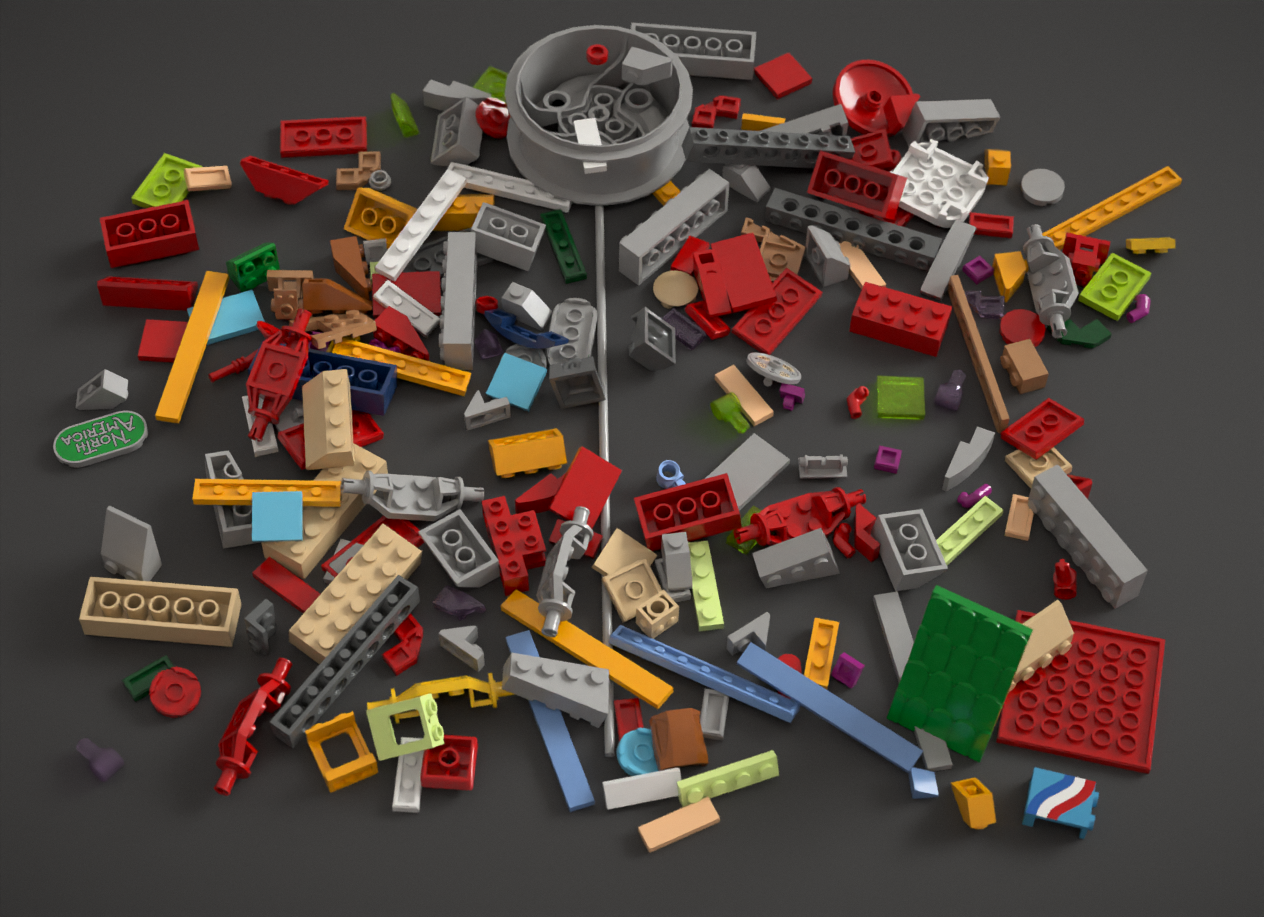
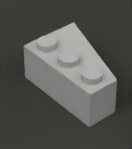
(796, 560)

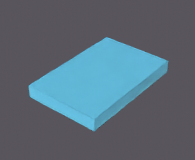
(235, 317)

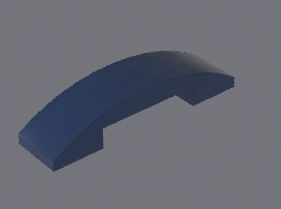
(505, 324)

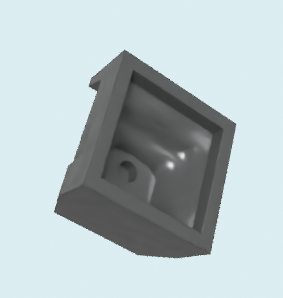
(652, 341)
(576, 382)

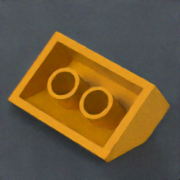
(463, 212)
(377, 216)
(527, 452)

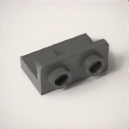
(261, 626)

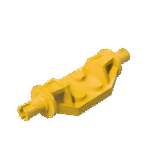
(453, 686)

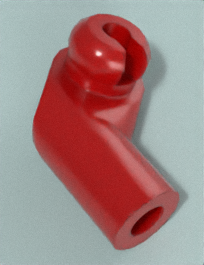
(854, 401)
(841, 538)

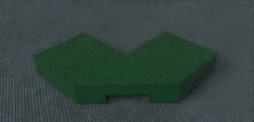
(1089, 335)

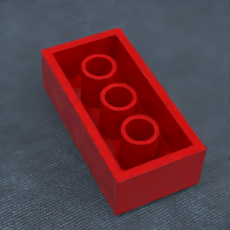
(857, 185)
(149, 234)
(900, 319)
(693, 508)

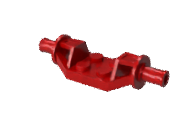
(277, 373)
(800, 516)
(233, 743)

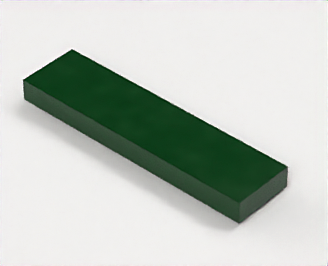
(563, 246)

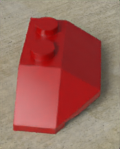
(280, 181)

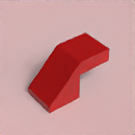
(863, 540)

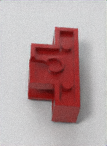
(515, 543)

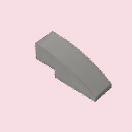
(443, 96)
(968, 458)

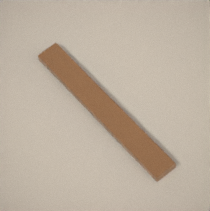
(978, 354)

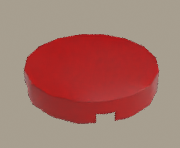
(493, 117)
(1020, 326)
(175, 692)

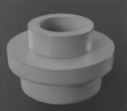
(379, 180)

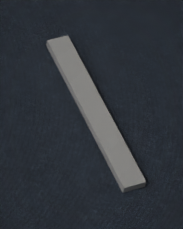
(899, 643)

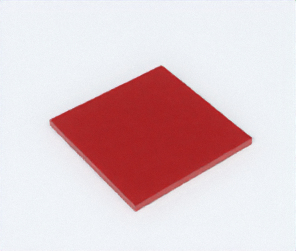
(1090, 701)

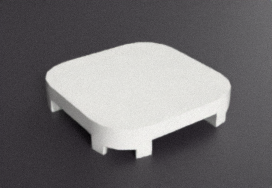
(939, 184)

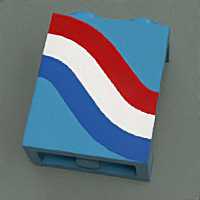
(1061, 800)

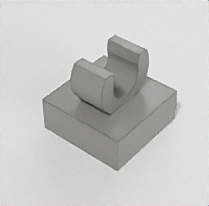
(374, 250)

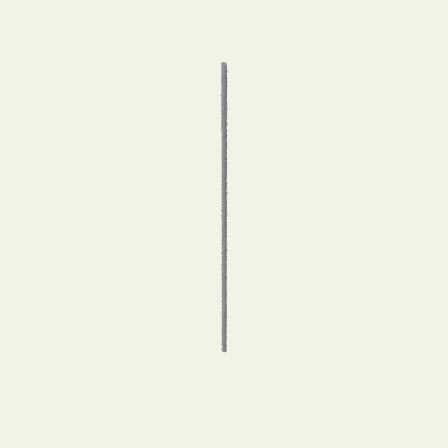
(609, 732)

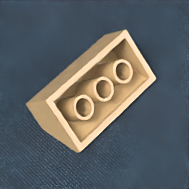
(328, 421)
(1050, 637)

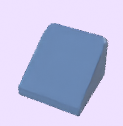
(922, 783)

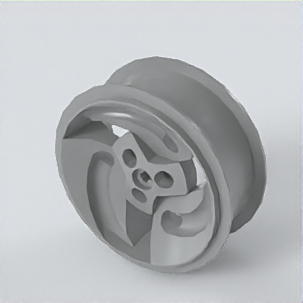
(559, 70)

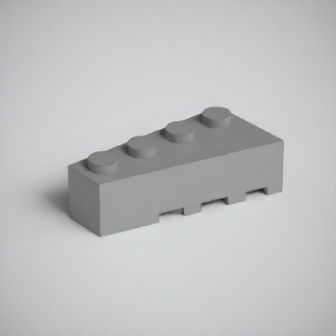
(950, 120)
(824, 122)
(232, 520)
(559, 685)

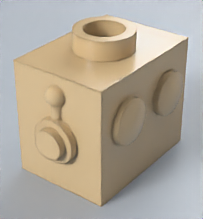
(657, 614)

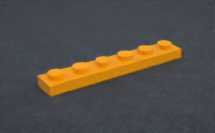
(409, 367)
(240, 491)

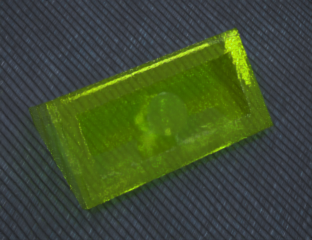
(403, 116)

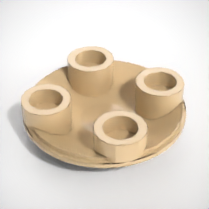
(675, 289)

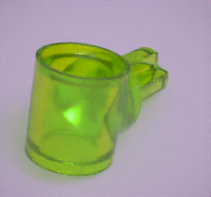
(728, 409)

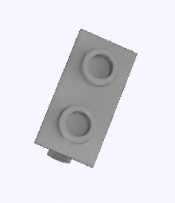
(823, 466)

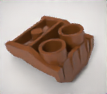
(678, 739)

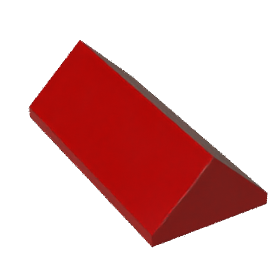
(147, 293)

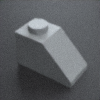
(645, 67)
(746, 180)
(526, 306)
(102, 392)
(676, 561)

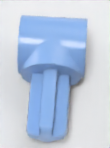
(674, 481)

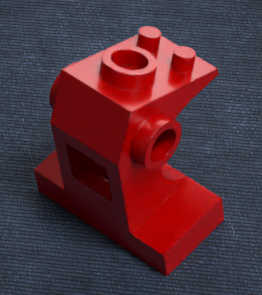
(1084, 261)

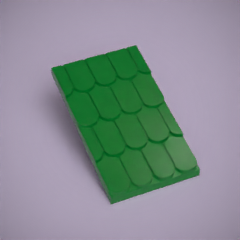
(959, 672)

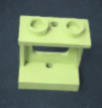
(383, 731)

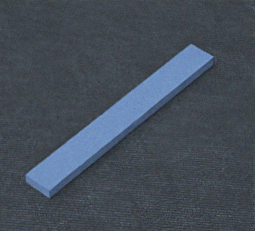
(705, 673)
(830, 707)
(556, 737)

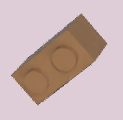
(1024, 366)

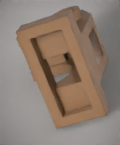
(287, 294)

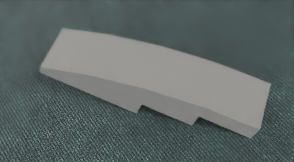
(948, 259)

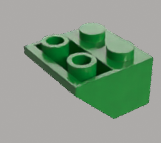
(251, 267)

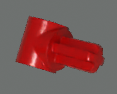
(1064, 581)

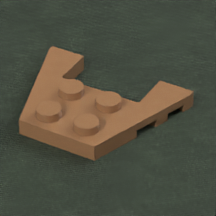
(776, 250)
(338, 326)

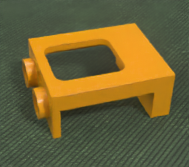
(348, 773)

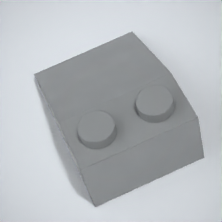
(129, 547)

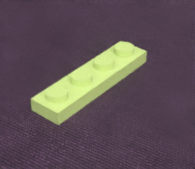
(968, 528)
(704, 588)
(728, 778)

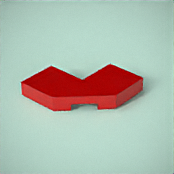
(720, 106)
(407, 652)

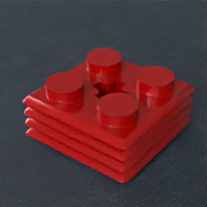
(457, 775)

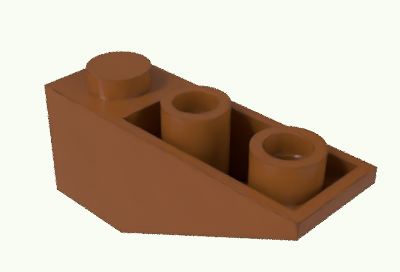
(349, 265)
(328, 295)

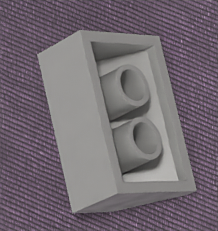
(457, 135)
(507, 236)
(908, 549)
(461, 551)

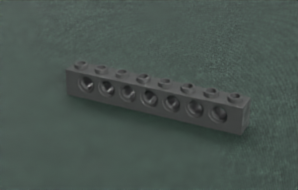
(761, 147)
(844, 225)
(345, 661)

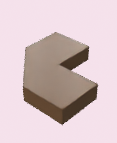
(357, 177)

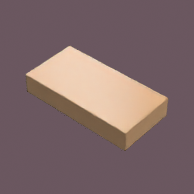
(207, 178)
(1019, 518)

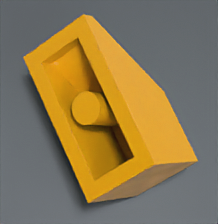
(997, 166)
(1009, 272)
(974, 802)

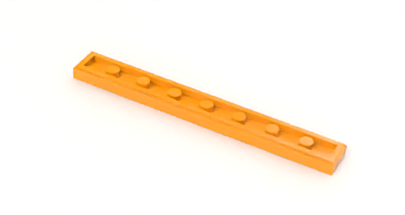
(1115, 206)
(192, 347)
(590, 651)

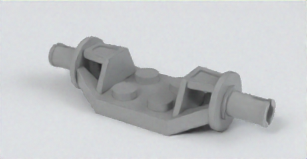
(1050, 280)
(412, 496)
(553, 594)

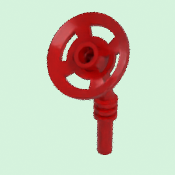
(244, 362)

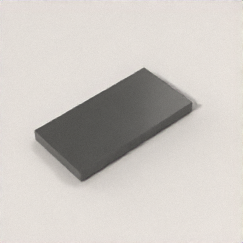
(431, 256)

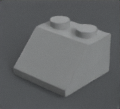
(826, 257)

